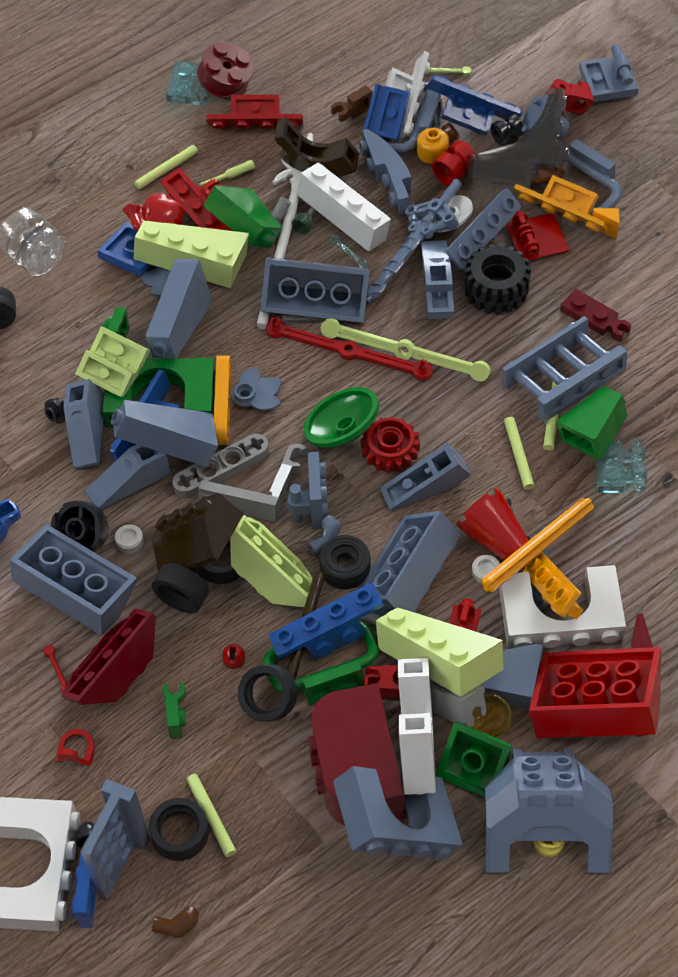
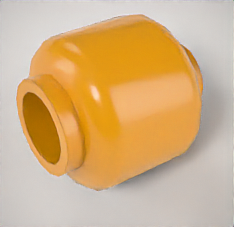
(431, 144)

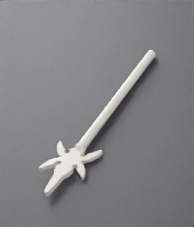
(286, 226)

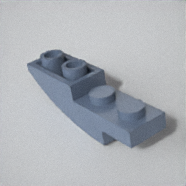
(387, 167)
(437, 279)

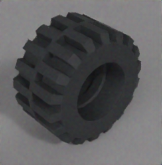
(499, 263)

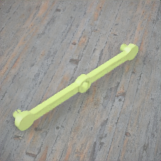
(478, 370)

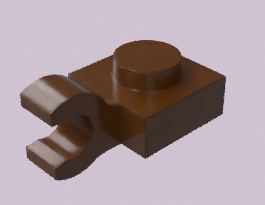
(356, 104)

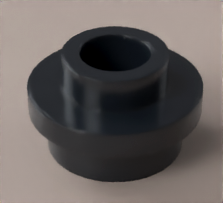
(55, 410)

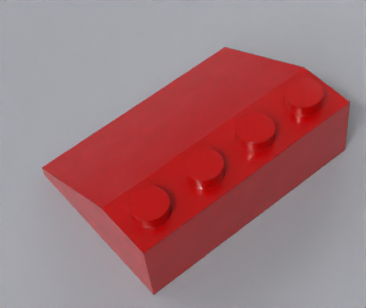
(597, 693)

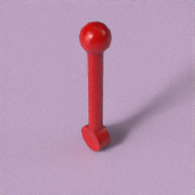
(49, 651)

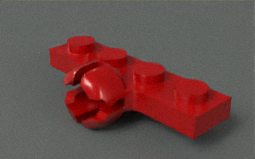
(193, 198)

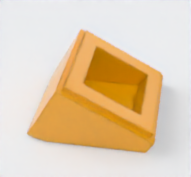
(611, 217)

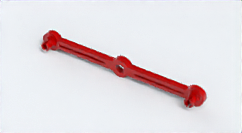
(422, 370)

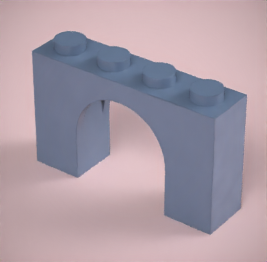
(376, 830)

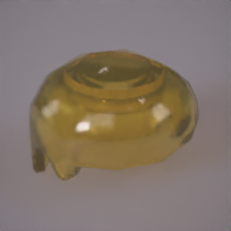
(497, 717)

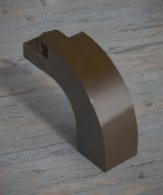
(300, 153)

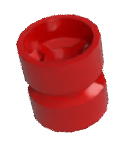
(452, 163)

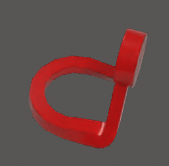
(65, 754)

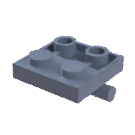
(609, 76)
(312, 501)

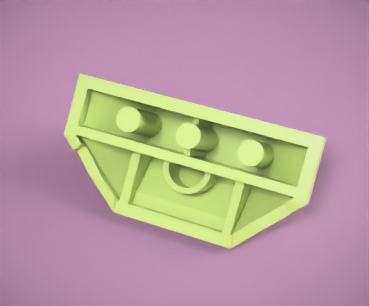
(268, 564)

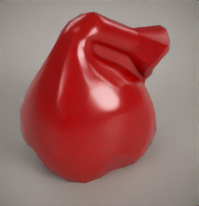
(156, 208)

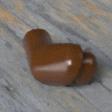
(179, 925)

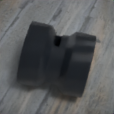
(505, 130)

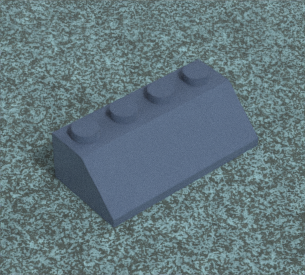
(314, 289)
(412, 560)
(72, 579)

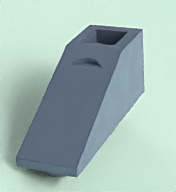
(84, 422)
(127, 475)

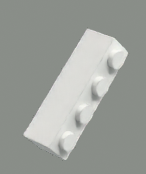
(343, 206)

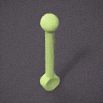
(465, 71)

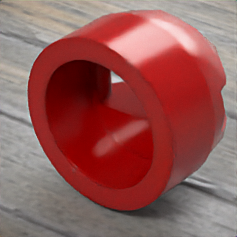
(240, 657)

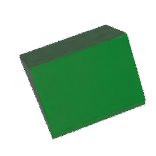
(472, 758)

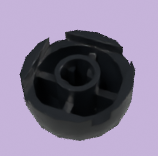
(82, 523)

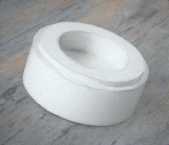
(129, 539)
(483, 565)

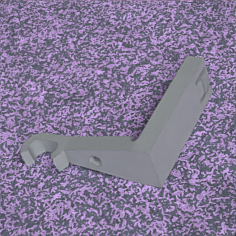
(254, 503)

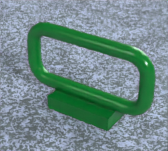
(332, 679)

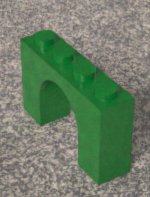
(191, 375)

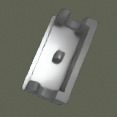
(454, 707)

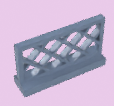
(114, 836)

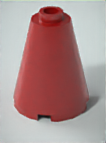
(494, 525)

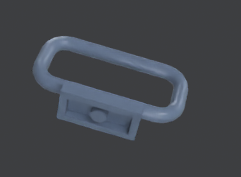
(428, 117)
(595, 166)

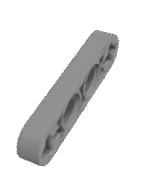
(223, 469)

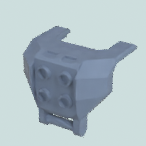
(548, 800)

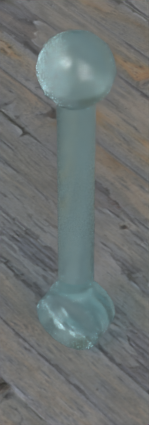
(335, 240)

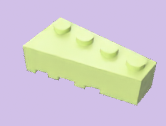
(218, 250)
(456, 655)

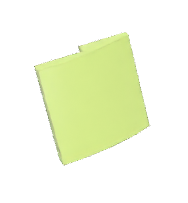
(112, 362)

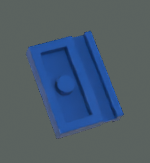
(387, 111)
(85, 899)

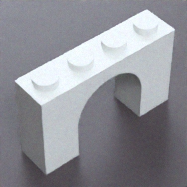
(599, 623)
(416, 726)
(53, 824)

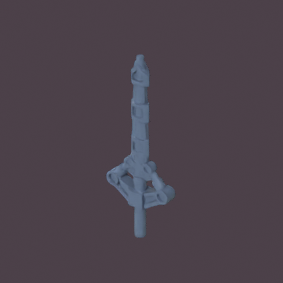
(428, 212)

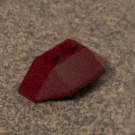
(114, 661)

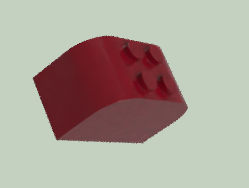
(351, 732)

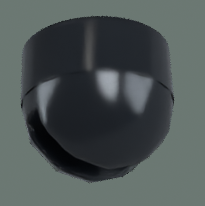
(83, 832)

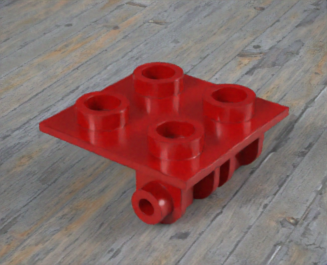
(536, 235)

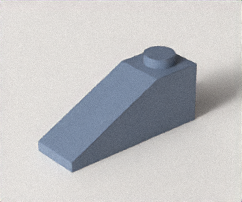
(426, 478)

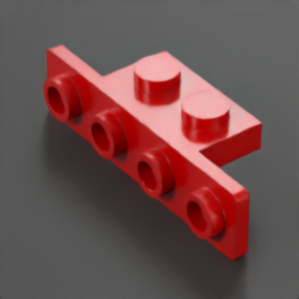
(253, 111)

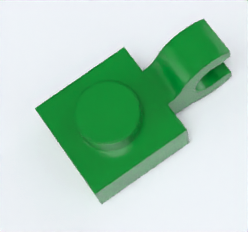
(175, 717)

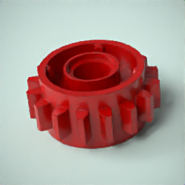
(390, 457)

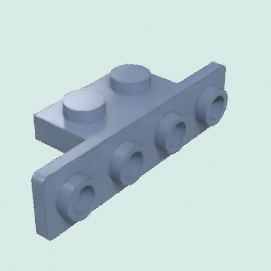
(483, 228)

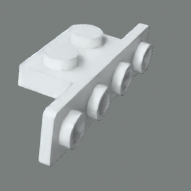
(414, 85)

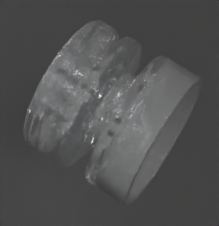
(31, 241)

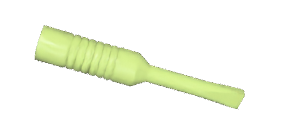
(233, 172)

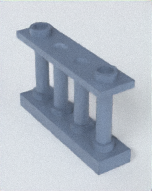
(568, 389)

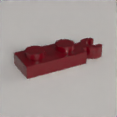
(599, 315)

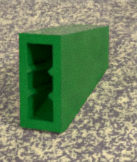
(245, 213)
(594, 422)

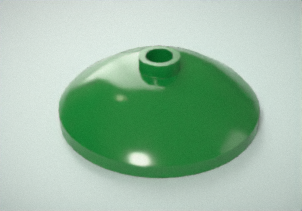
(341, 417)

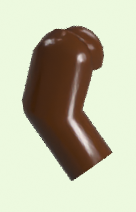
(545, 174)

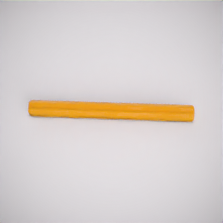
(537, 545)

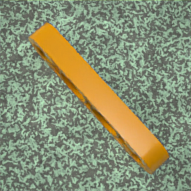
(222, 399)

